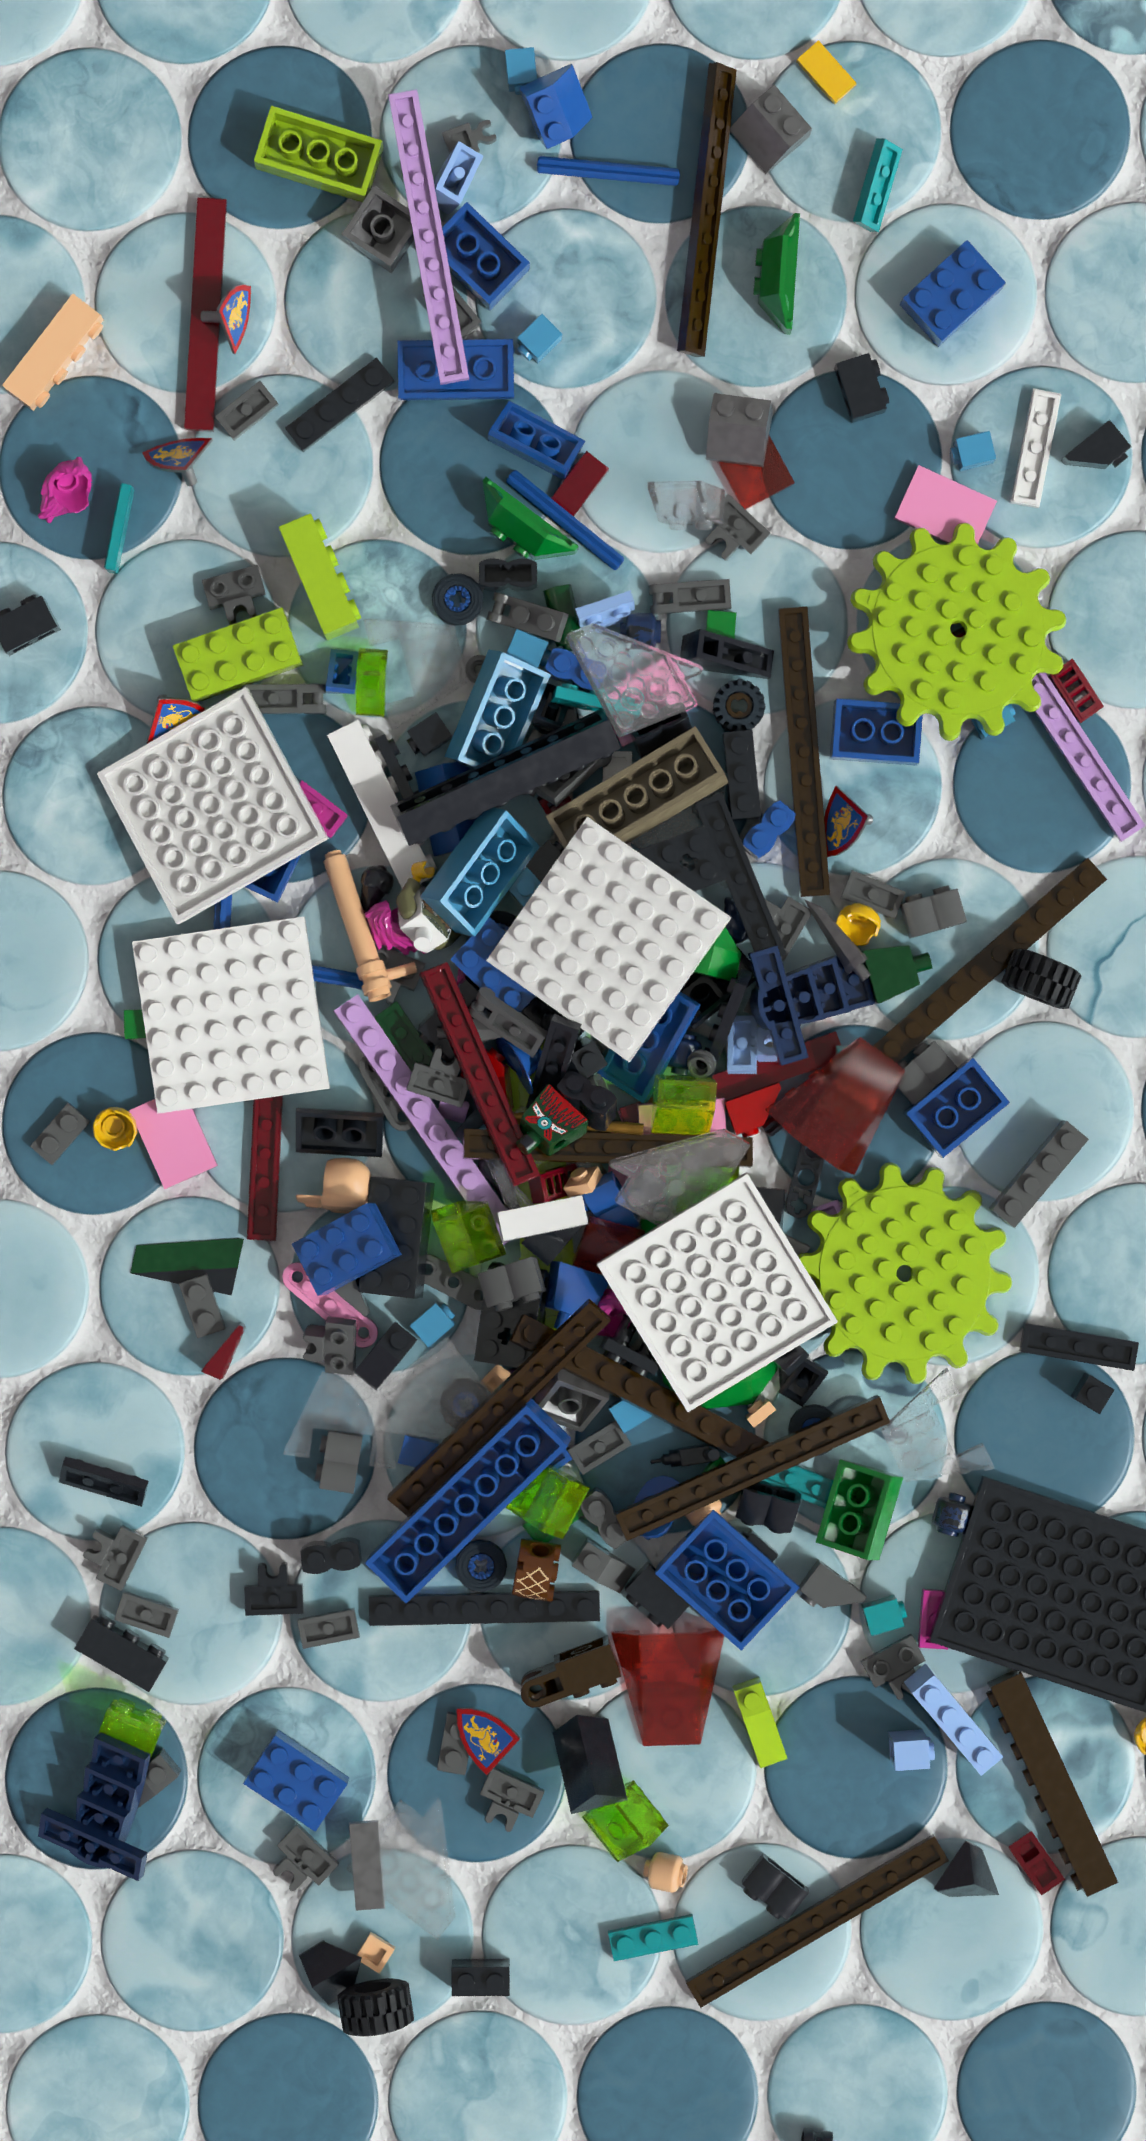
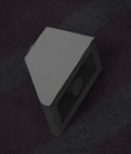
(602, 1566)
(828, 1588)

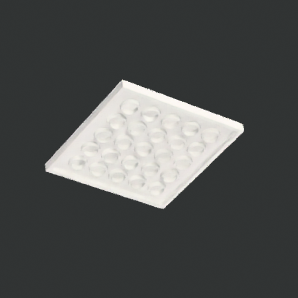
(212, 805)
(608, 939)
(231, 1015)
(717, 1292)

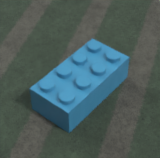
(497, 709)
(480, 871)

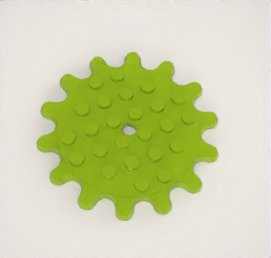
(948, 673)
(947, 1281)

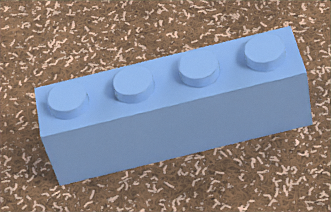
(953, 1719)

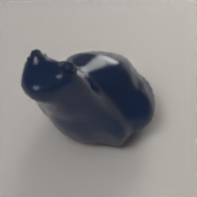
(735, 924)

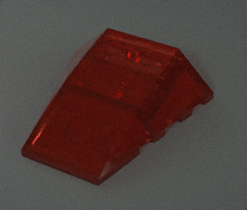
(841, 1104)
(669, 1682)

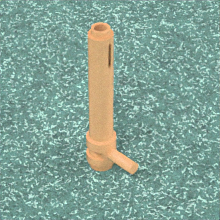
(370, 967)

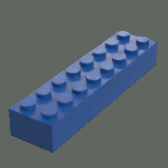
(468, 1501)

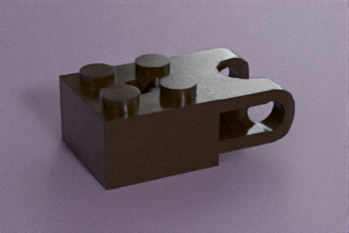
(572, 1673)

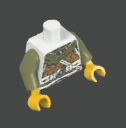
(418, 918)

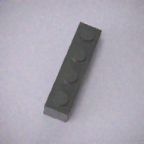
(1038, 1173)

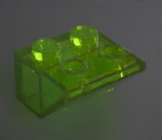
(683, 1105)
(467, 1234)
(550, 1501)
(133, 1725)

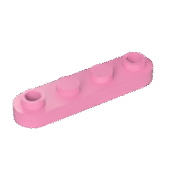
(328, 1305)

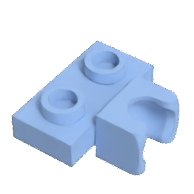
(606, 611)
(747, 1046)

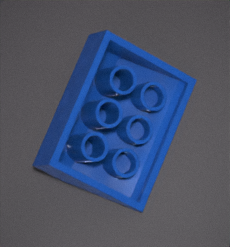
(726, 1579)

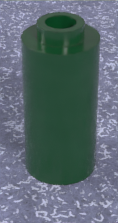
(562, 600)

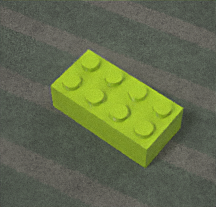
(318, 154)
(317, 572)
(238, 655)

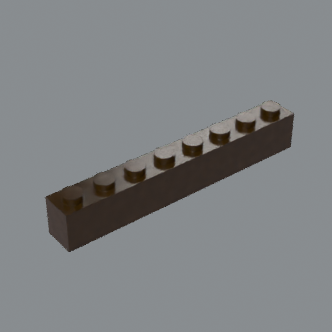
(1052, 1783)

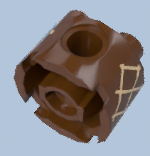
(536, 1570)

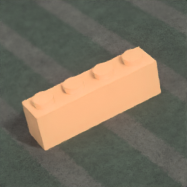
(53, 352)

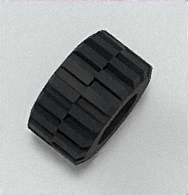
(1041, 978)
(375, 2007)

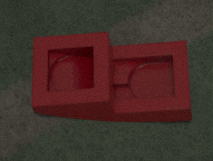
(1036, 1863)

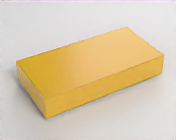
(826, 72)

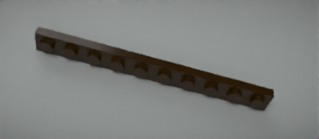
(706, 210)
(804, 751)
(990, 961)
(586, 1149)
(643, 1393)
(499, 1407)
(752, 1467)
(816, 1921)

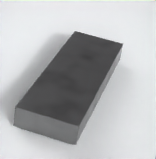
(367, 1865)

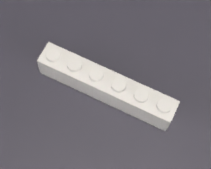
(376, 796)

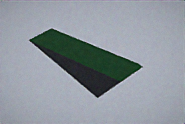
(189, 1260)

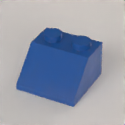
(556, 106)

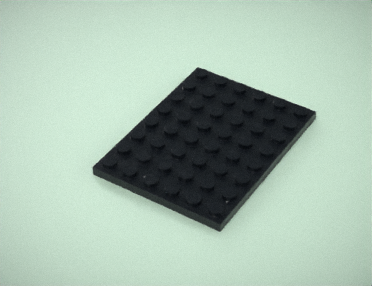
(1049, 1593)

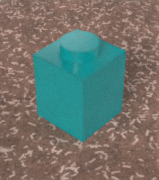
(884, 1614)

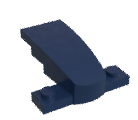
(801, 997)
(104, 1810)

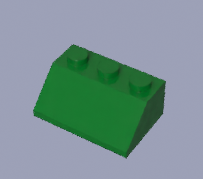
(859, 1510)

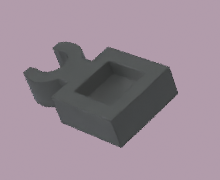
(468, 136)

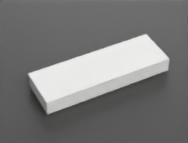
(542, 1218)

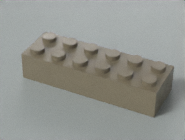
(645, 791)

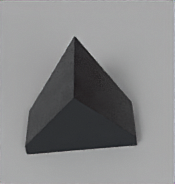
(553, 715)
(802, 1381)
(967, 1874)
(330, 1969)

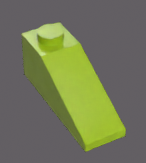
(759, 1722)

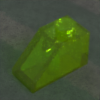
(371, 682)

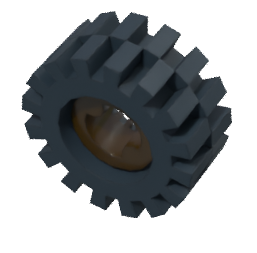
(738, 690)

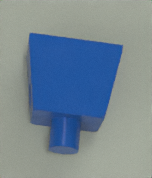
(571, 1288)

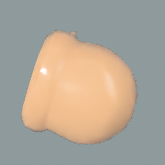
(344, 1186)

